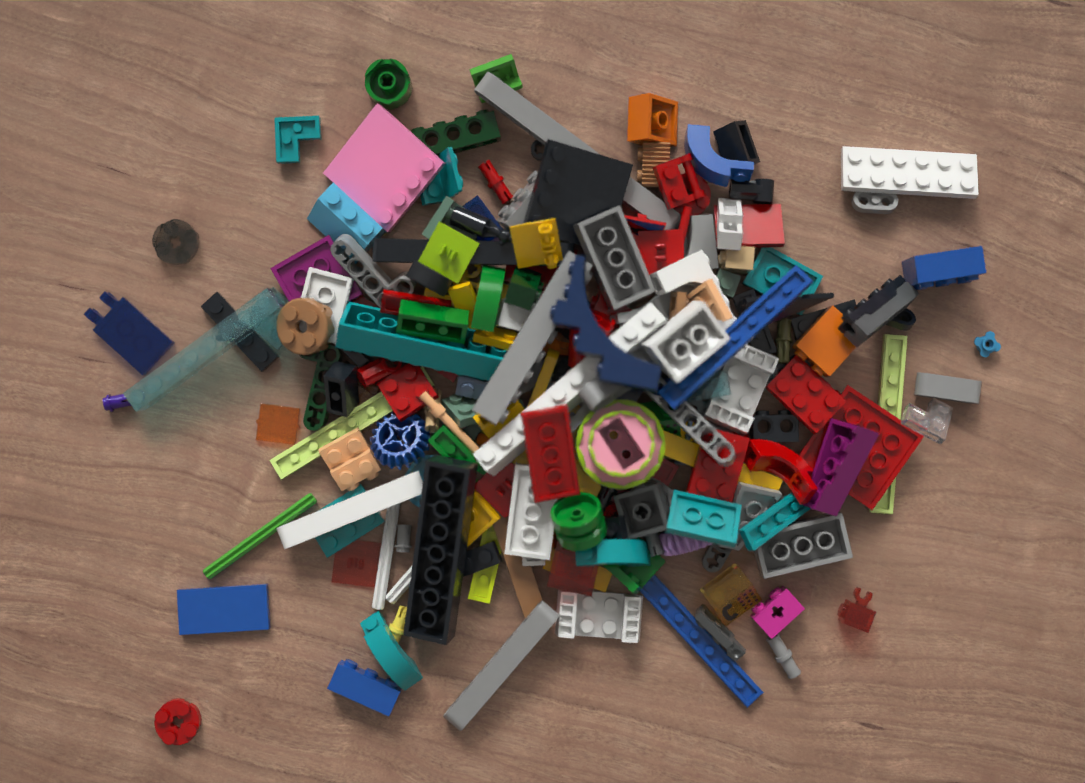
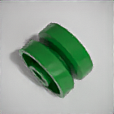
(579, 521)

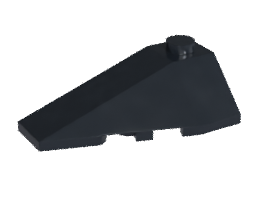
(796, 306)

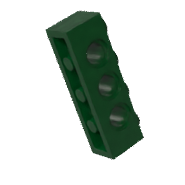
(488, 135)

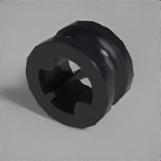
(533, 149)

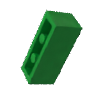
(432, 321)

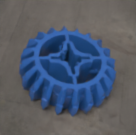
(391, 450)

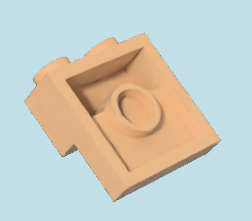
(350, 460)

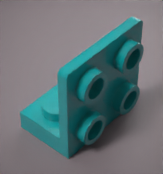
(446, 182)

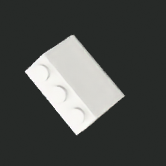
(686, 340)

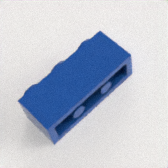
(364, 687)

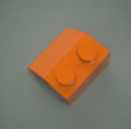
(652, 119)

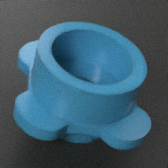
(980, 343)

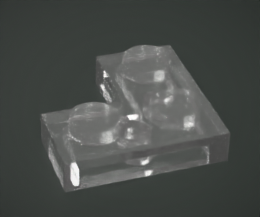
(929, 423)

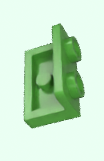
(502, 68)

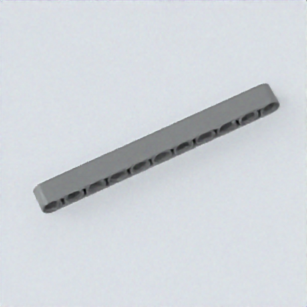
(544, 127)

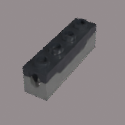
(877, 311)

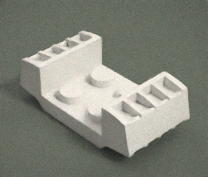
(747, 377)
(602, 615)

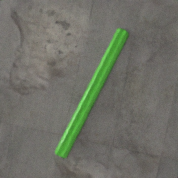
(259, 536)

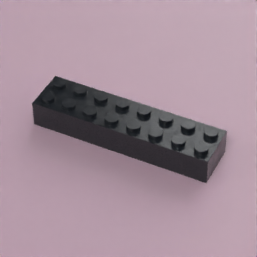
(440, 549)

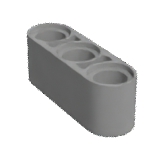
(948, 388)

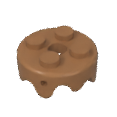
(318, 326)

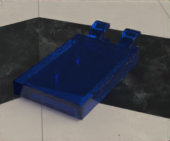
(130, 333)

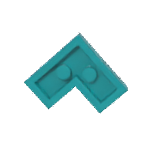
(291, 131)

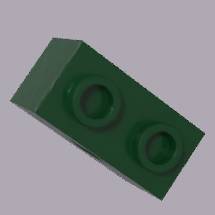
(524, 288)

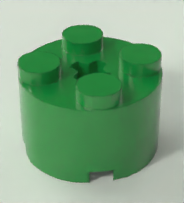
(392, 72)

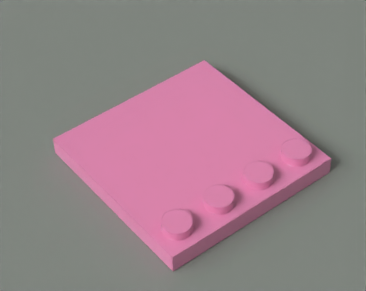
(384, 168)

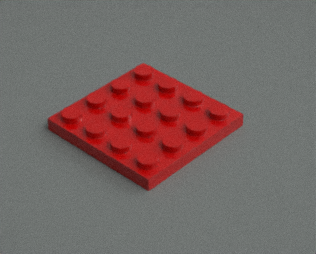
(887, 455)

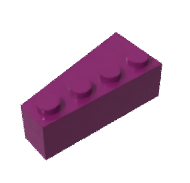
(839, 464)

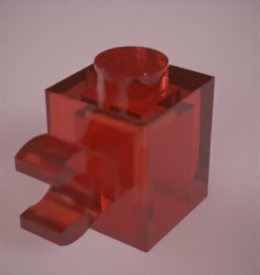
(857, 614)

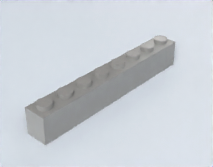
(525, 349)

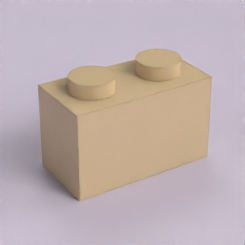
(737, 260)

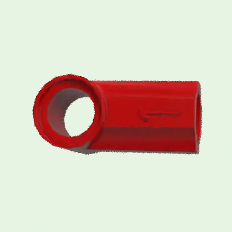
(376, 371)

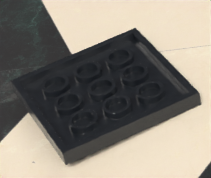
(575, 187)

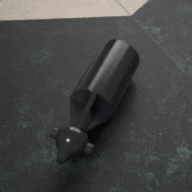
(478, 225)

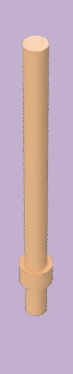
(438, 411)

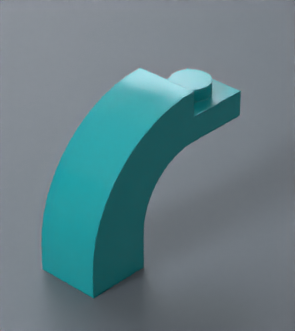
(615, 552)
(388, 652)

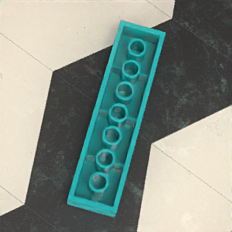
(374, 334)

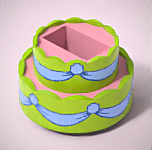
(602, 456)

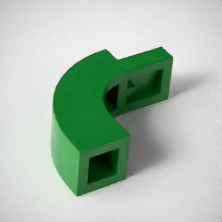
(488, 298)

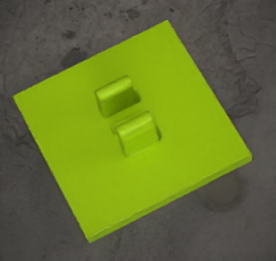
(448, 252)

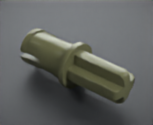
(783, 340)

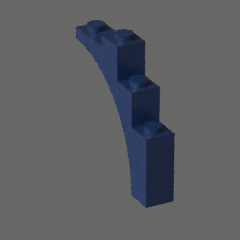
(617, 365)

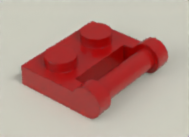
(672, 184)

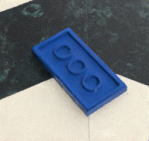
(223, 609)

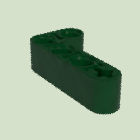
(318, 386)

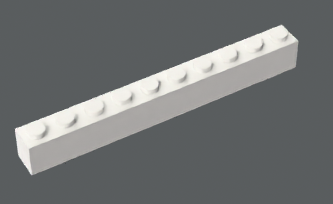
(510, 440)

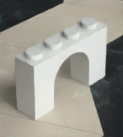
(688, 271)

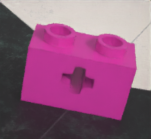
(788, 610)

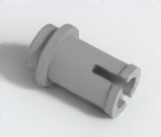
(403, 538)

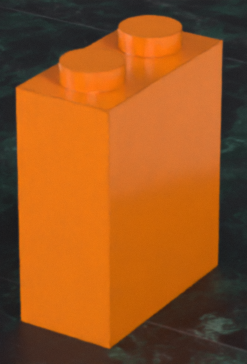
(824, 344)

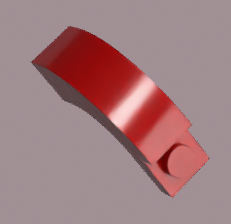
(784, 463)

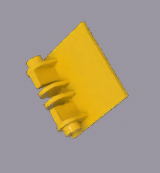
(537, 243)

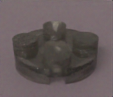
(170, 230)

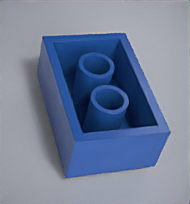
(944, 268)

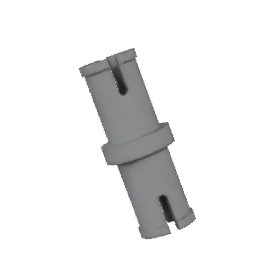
(784, 656)

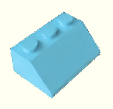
(338, 215)

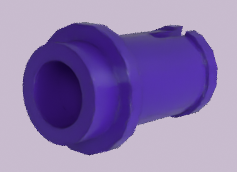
(114, 402)

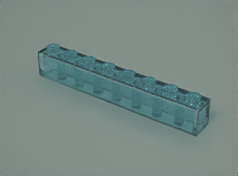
(205, 350)

